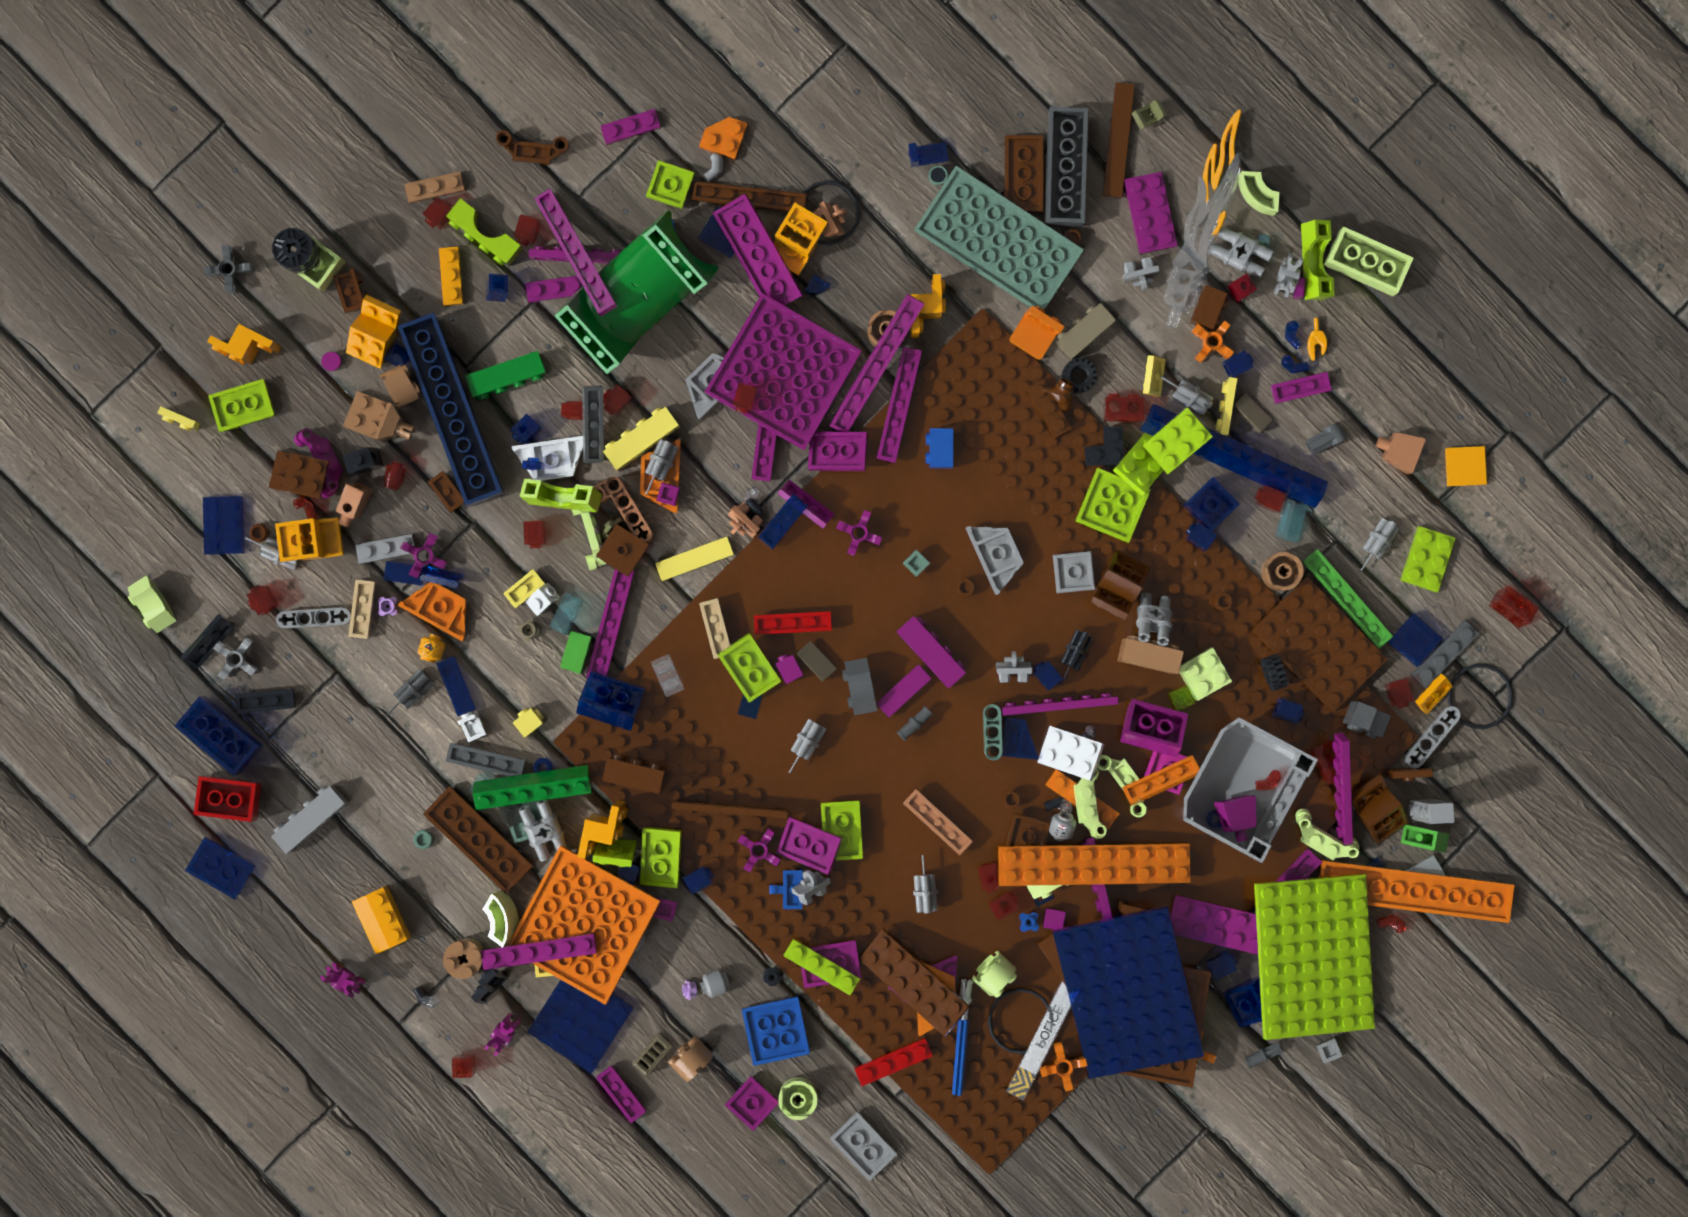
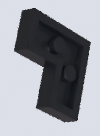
(1110, 453)
(489, 983)

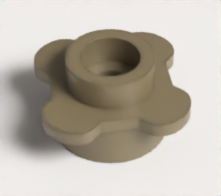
(523, 629)

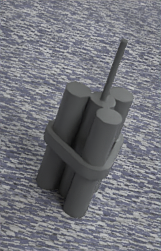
(412, 690)

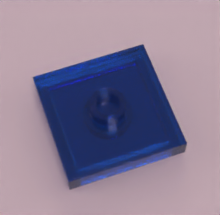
(1414, 640)

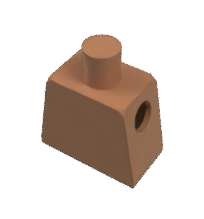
(1401, 450)
(355, 496)

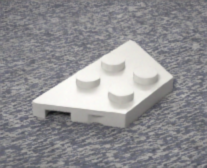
(558, 456)

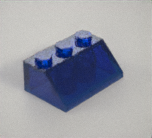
(610, 700)

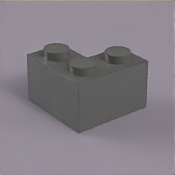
(1366, 718)

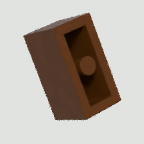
(1209, 308)

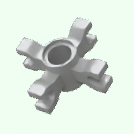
(1288, 275)
(225, 651)

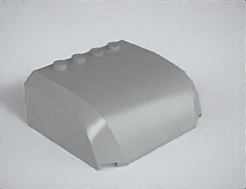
(1230, 770)

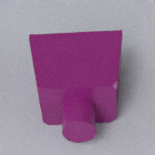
(1237, 815)

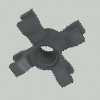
(227, 253)

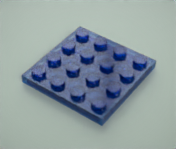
(579, 1024)

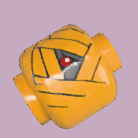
(431, 648)

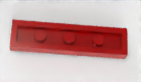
(792, 623)
(893, 1061)

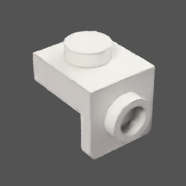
(542, 598)
(472, 726)

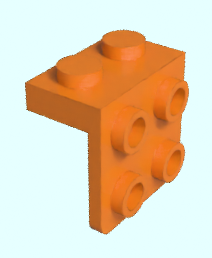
(1036, 332)

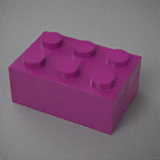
(1154, 727)

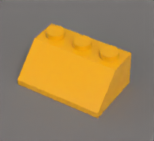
(381, 919)

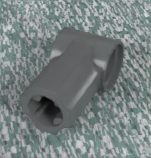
(1328, 437)

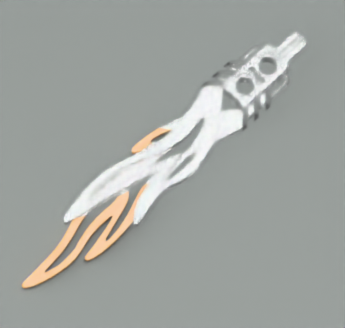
(1215, 215)

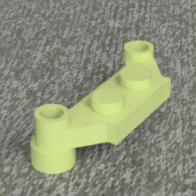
(594, 540)
(1123, 775)
(1087, 806)
(1322, 841)

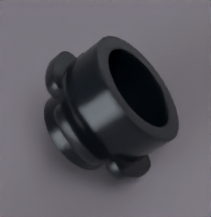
(772, 971)

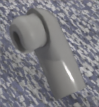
(717, 167)

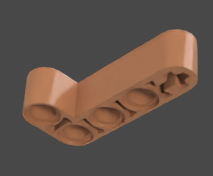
(625, 511)

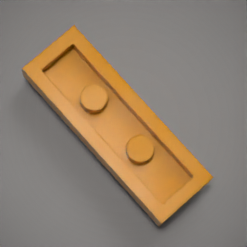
(451, 276)

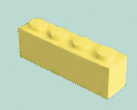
(640, 439)

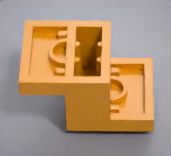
(799, 237)
(933, 305)
(373, 331)
(244, 345)
(309, 539)
(602, 829)

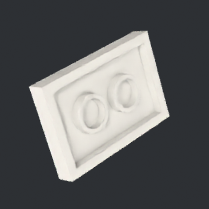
(1070, 753)

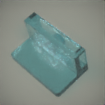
(1291, 521)
(566, 613)

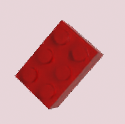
(227, 798)

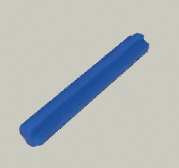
(960, 1057)

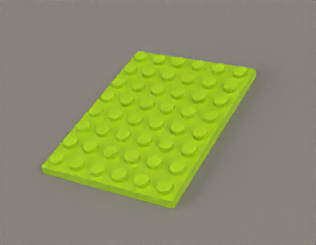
(1314, 956)

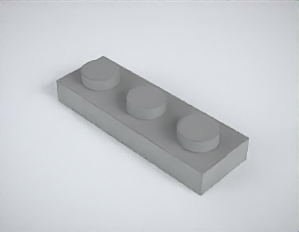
(383, 549)

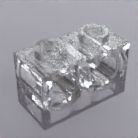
(667, 675)

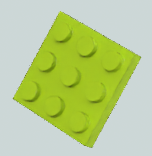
(1111, 506)

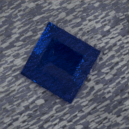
(397, 356)

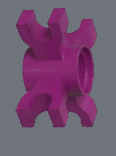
(855, 541)
(429, 542)
(767, 855)
(342, 979)
(502, 1034)

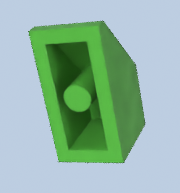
(1425, 838)

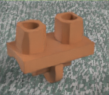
(833, 217)
(742, 523)

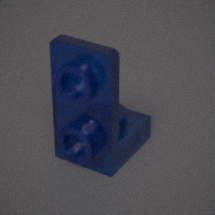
(927, 154)

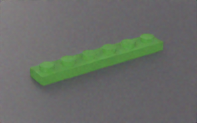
(1347, 599)

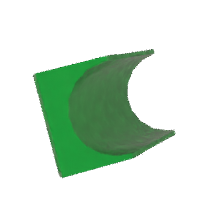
(645, 284)

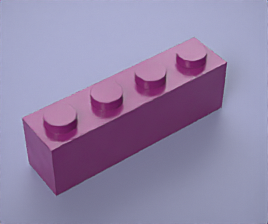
(931, 652)

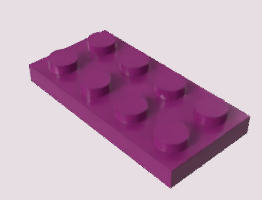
(1150, 213)

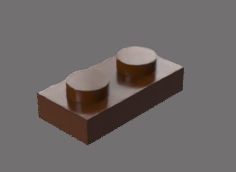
(446, 491)

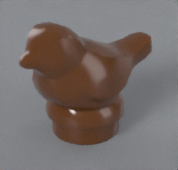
(1061, 393)

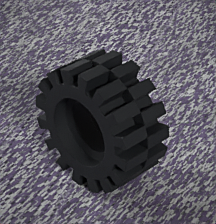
(1087, 367)
(1274, 672)

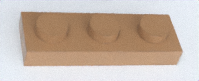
(434, 187)

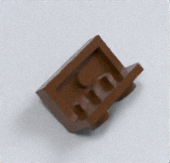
(350, 290)

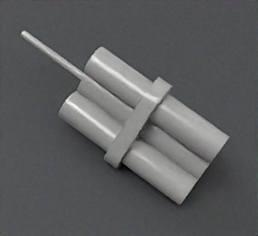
(1192, 396)
(661, 461)
(1380, 539)
(271, 552)
(807, 740)
(925, 892)

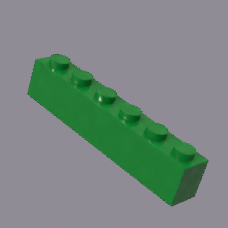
(532, 787)

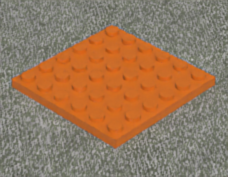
(586, 900)

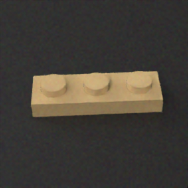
(362, 609)
(714, 626)

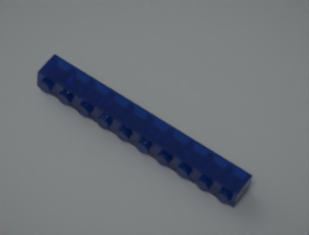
(1248, 462)

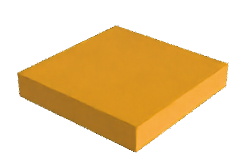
(1465, 466)

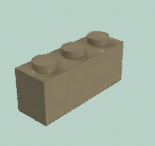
(1085, 330)

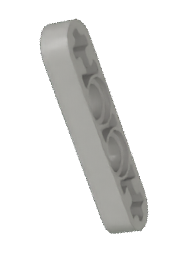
(314, 618)
(1435, 739)

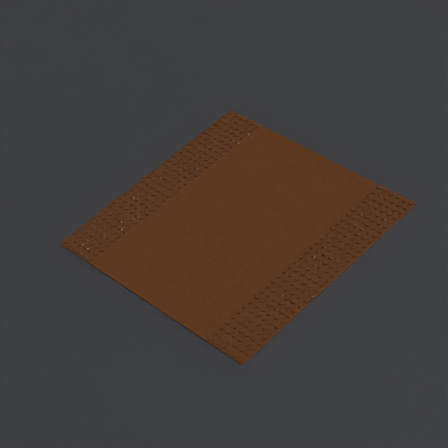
(1001, 477)

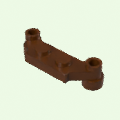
(532, 152)

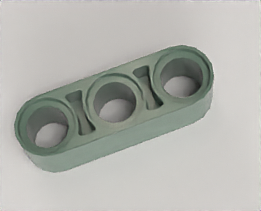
(997, 740)

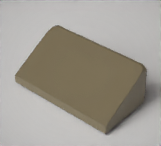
(1252, 413)
(816, 661)

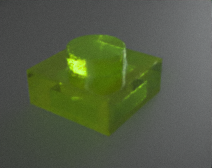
(1181, 698)

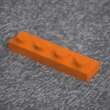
(1161, 780)
(1064, 787)

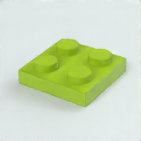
(670, 184)
(619, 853)

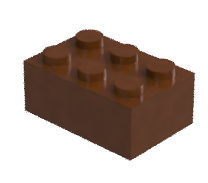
(634, 774)

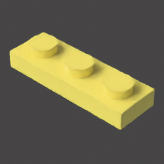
(1226, 406)

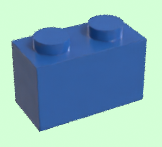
(940, 448)

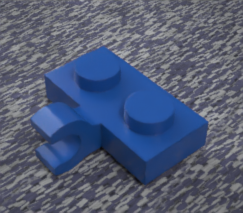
(790, 879)

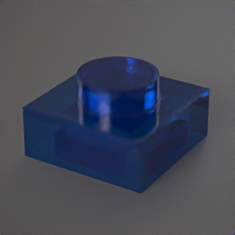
(533, 464)

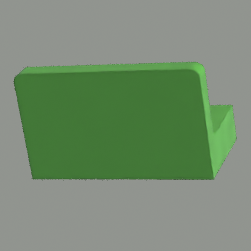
(576, 652)

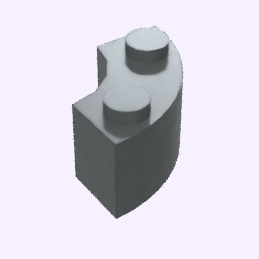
(860, 686)

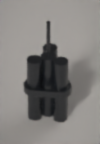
(1076, 651)

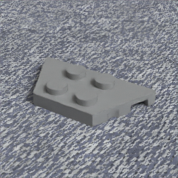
(699, 381)
(996, 553)

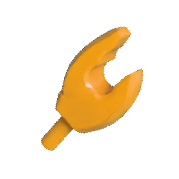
(1316, 337)

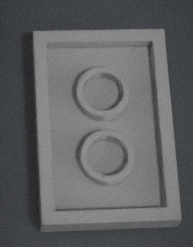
(863, 1146)

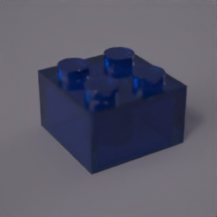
(1211, 504)

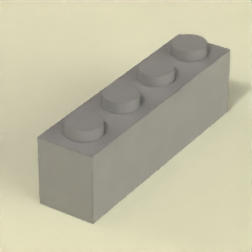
(1431, 811)
(309, 819)

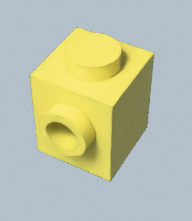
(529, 721)

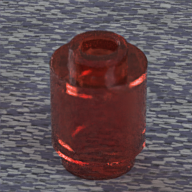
(572, 410)
(394, 475)

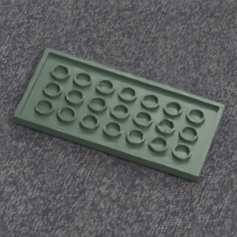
(998, 239)

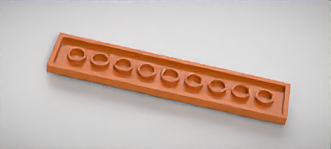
(1094, 864)
(1430, 892)

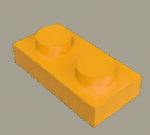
(1433, 694)

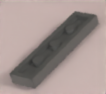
(593, 424)
(1444, 654)
(485, 760)

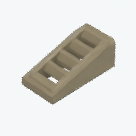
(645, 1071)

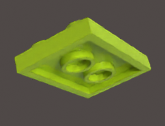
(241, 405)
(1177, 440)
(1139, 467)
(1427, 559)
(749, 667)
(844, 821)
(660, 857)

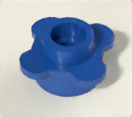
(1024, 925)

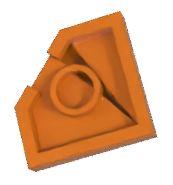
(724, 137)

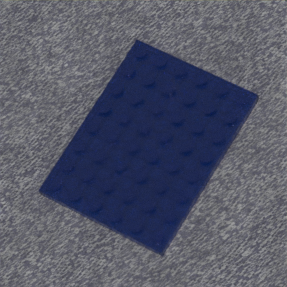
(1128, 992)

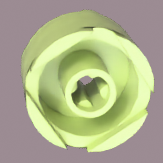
(995, 974)
(787, 1100)

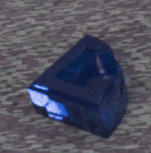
(816, 285)

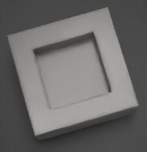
(1329, 1050)

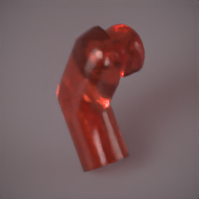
(306, 505)
(1270, 782)
(1393, 921)

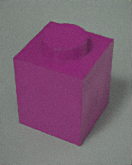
(788, 668)

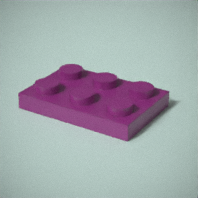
(838, 451)
(809, 845)
(841, 953)

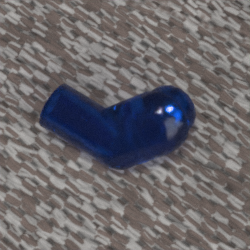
(1290, 334)
(1293, 367)

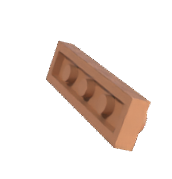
(937, 822)

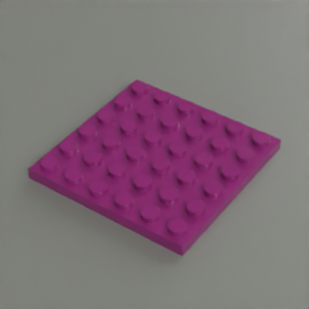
(792, 367)

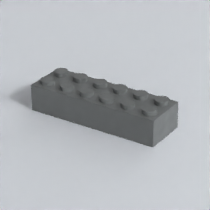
(1066, 167)

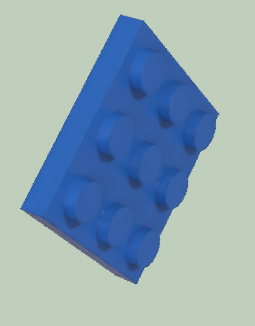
(775, 1031)

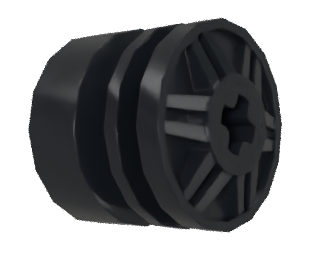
(301, 260)

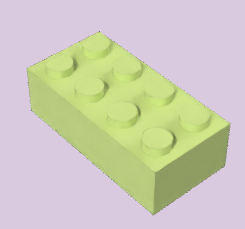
(1368, 261)

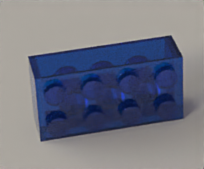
(218, 735)

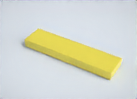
(694, 558)

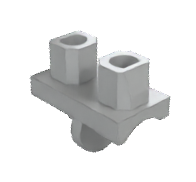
(1131, 273)
(1013, 665)
(811, 884)

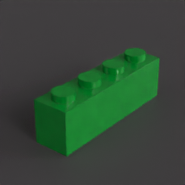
(506, 375)

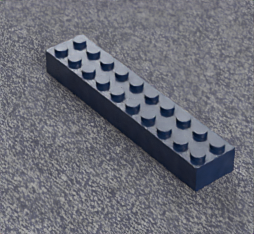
(451, 409)

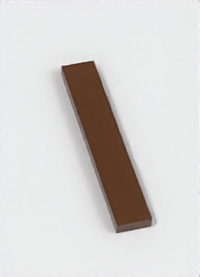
(1118, 140)
(759, 197)
(730, 809)

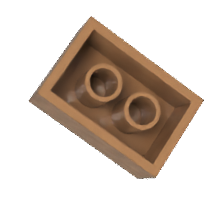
(1150, 655)

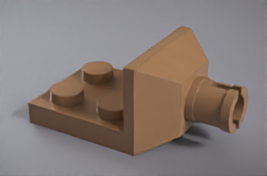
(376, 419)

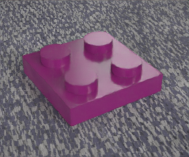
(752, 1103)

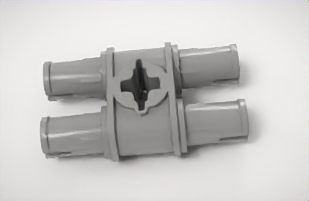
(1243, 262)
(1154, 619)
(548, 822)

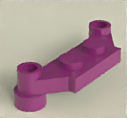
(321, 450)

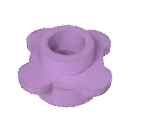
(382, 606)
(689, 989)

